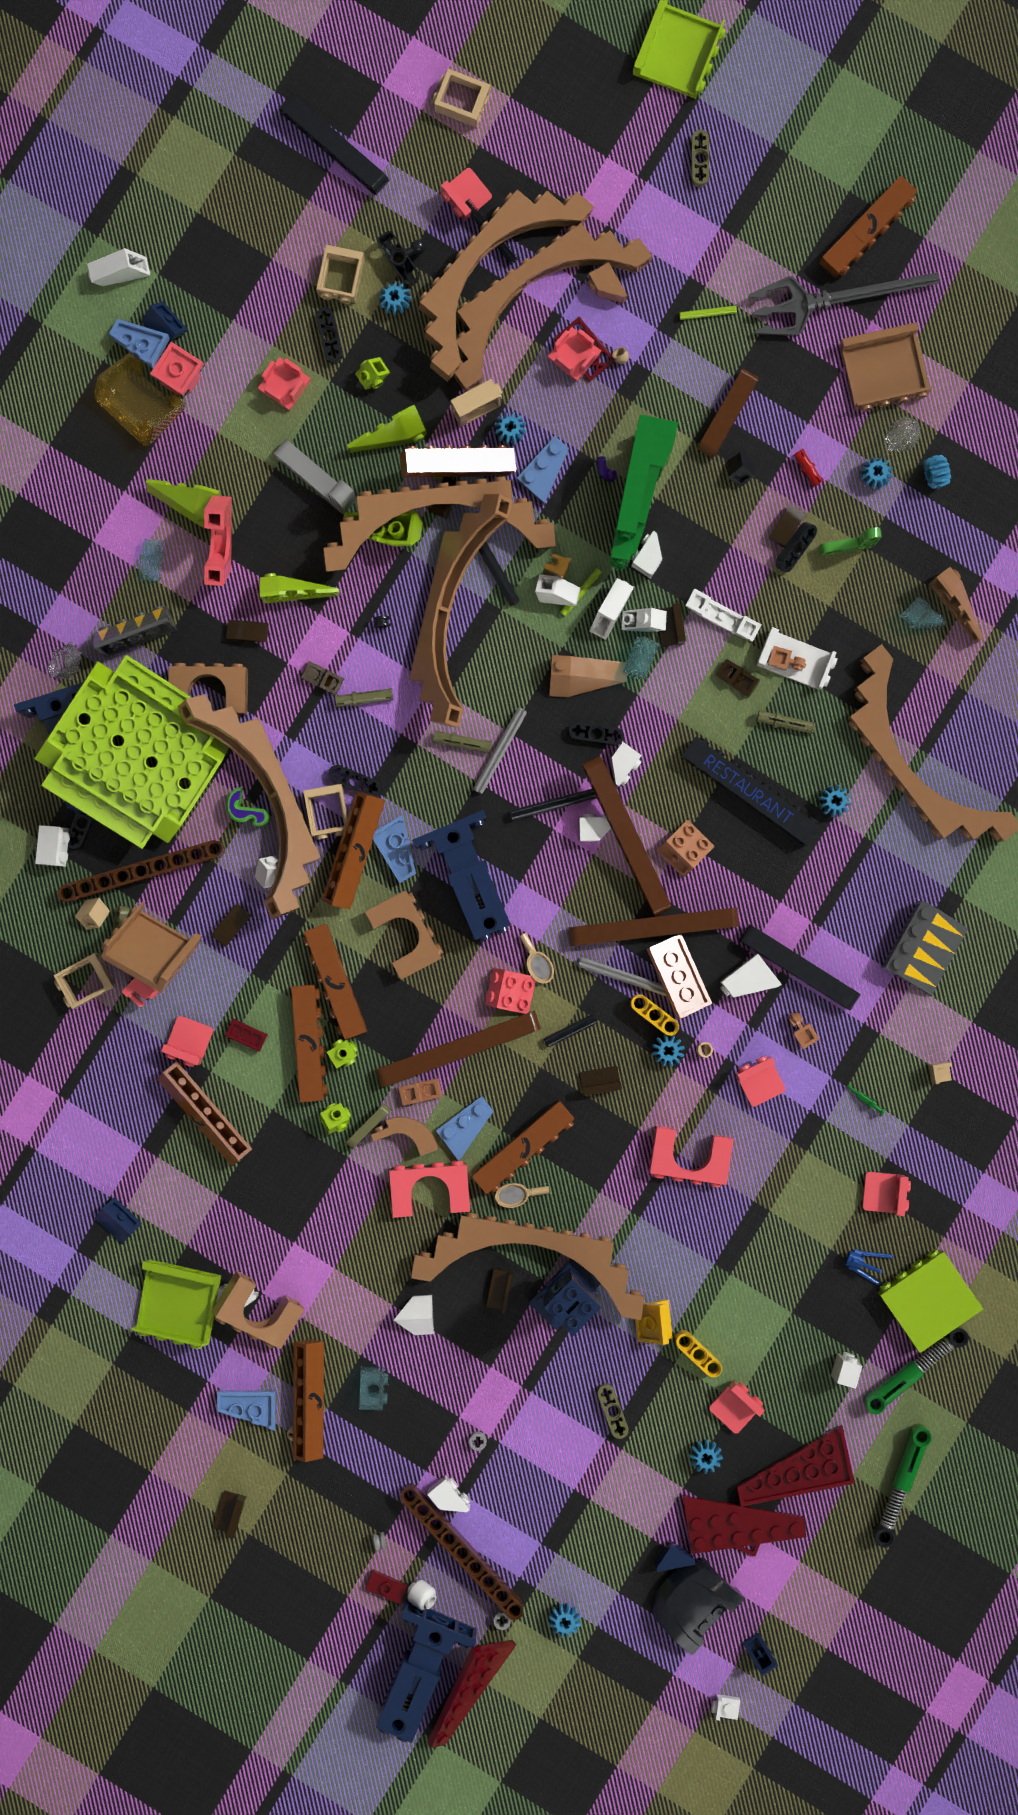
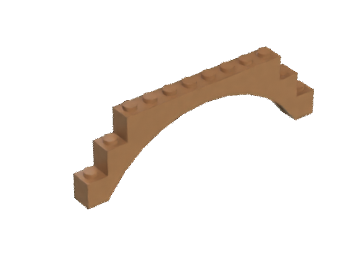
(514, 218)
(570, 250)
(379, 508)
(454, 558)
(874, 728)
(253, 747)
(590, 1253)

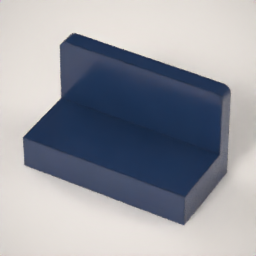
(162, 319)
(118, 1220)

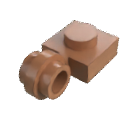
(781, 658)
(804, 1034)

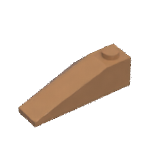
(953, 595)
(580, 675)

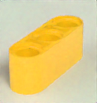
(663, 1016)
(703, 1361)

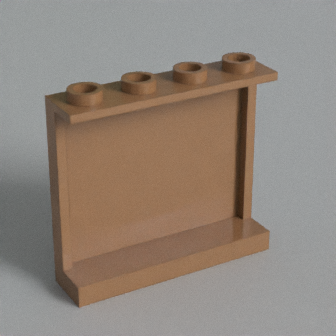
(884, 367)
(148, 949)

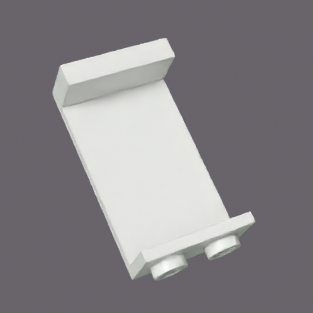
(817, 661)

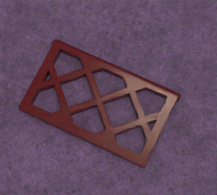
(604, 366)

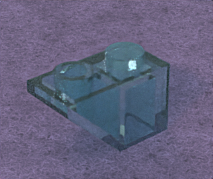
(921, 616)

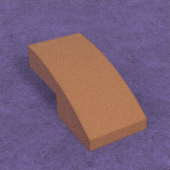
(420, 1091)

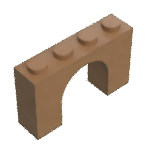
(234, 679)
(403, 907)
(272, 1330)

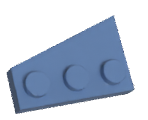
(140, 341)
(543, 469)
(395, 848)
(464, 1127)
(250, 1405)

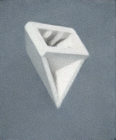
(417, 1315)

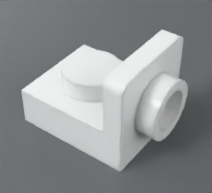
(725, 1707)

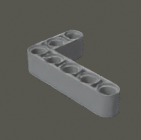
(336, 493)

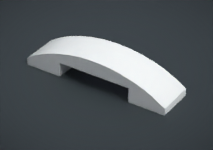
(722, 616)

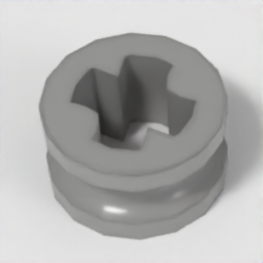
(482, 1444)
(379, 1541)
(497, 1615)

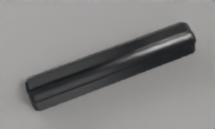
(570, 1030)

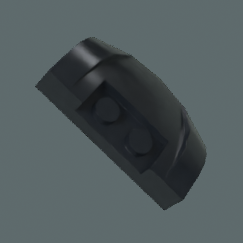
(693, 1602)

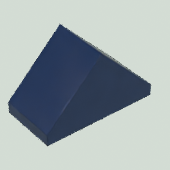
(674, 1557)
(760, 1654)

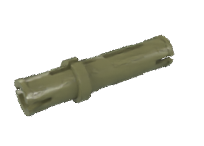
(363, 697)
(763, 717)
(461, 741)

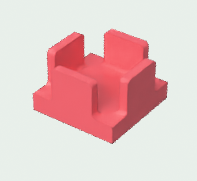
(574, 353)
(177, 370)
(283, 382)
(138, 987)

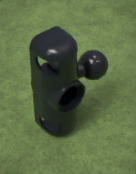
(404, 268)

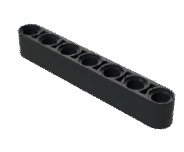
(333, 144)
(799, 967)

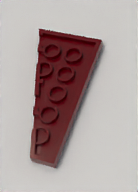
(810, 1469)
(728, 1525)
(471, 1682)

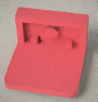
(463, 188)
(510, 991)
(188, 1041)
(760, 1080)
(886, 1193)
(736, 1406)

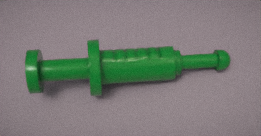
(868, 1101)

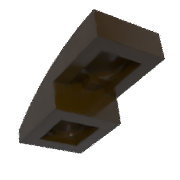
(787, 525)
(247, 631)
(737, 677)
(322, 678)
(231, 925)

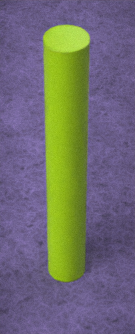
(707, 312)
(583, 589)

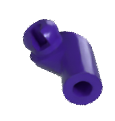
(604, 472)

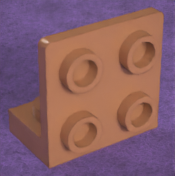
(685, 848)

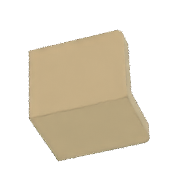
(92, 913)
(940, 1072)

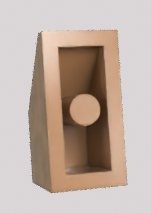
(606, 284)

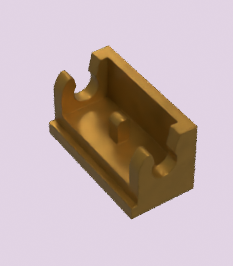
(557, 568)

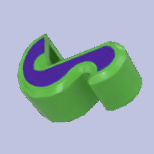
(245, 814)

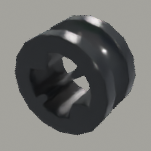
(381, 622)

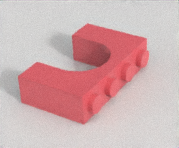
(218, 519)
(713, 1171)
(453, 1175)

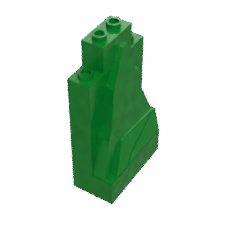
(648, 458)

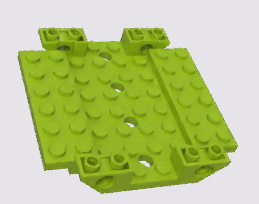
(115, 780)

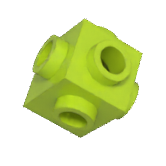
(372, 373)
(336, 1056)
(335, 1118)

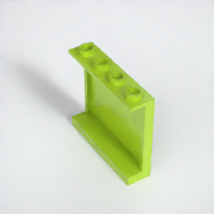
(678, 50)
(930, 1299)
(177, 1304)

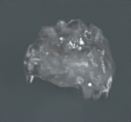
(902, 434)
(65, 661)

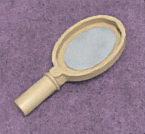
(538, 963)
(516, 1194)

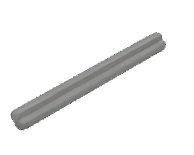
(500, 750)
(621, 976)

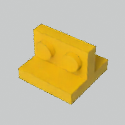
(654, 1323)

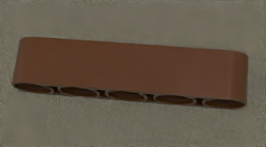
(728, 413)

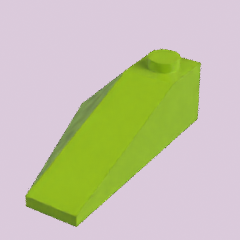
(402, 430)
(183, 499)
(398, 531)
(283, 589)

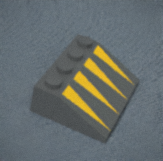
(134, 631)
(925, 947)

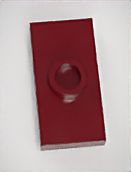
(246, 1035)
(386, 1586)

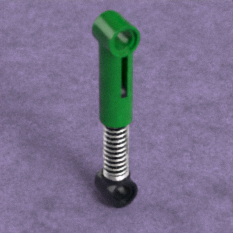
(912, 1372)
(902, 1483)

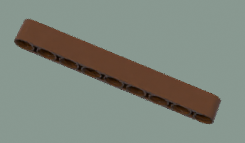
(626, 835)
(132, 871)
(654, 926)
(457, 1049)
(465, 1560)

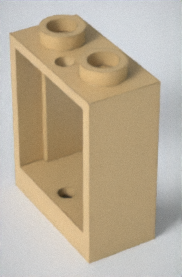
(456, 113)
(341, 255)
(476, 402)
(321, 792)
(102, 972)

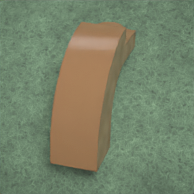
(411, 1127)

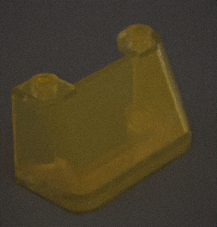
(136, 400)

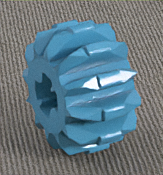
(392, 291)
(503, 425)
(870, 467)
(937, 471)
(837, 795)
(667, 1057)
(700, 1461)
(570, 1615)

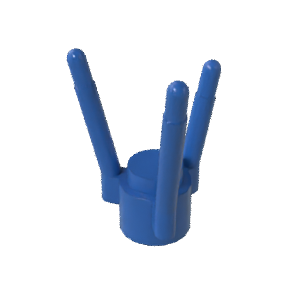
(855, 1261)

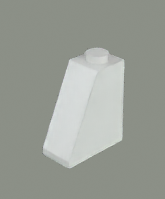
(118, 268)
(611, 608)
(749, 978)

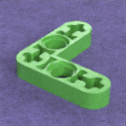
(866, 539)

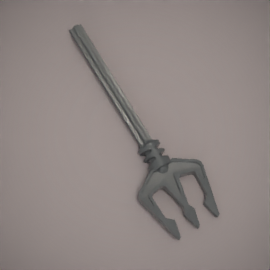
(803, 303)

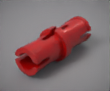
(808, 468)

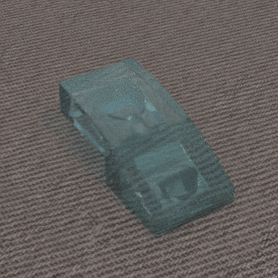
(151, 559)

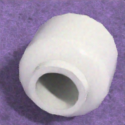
(421, 1595)

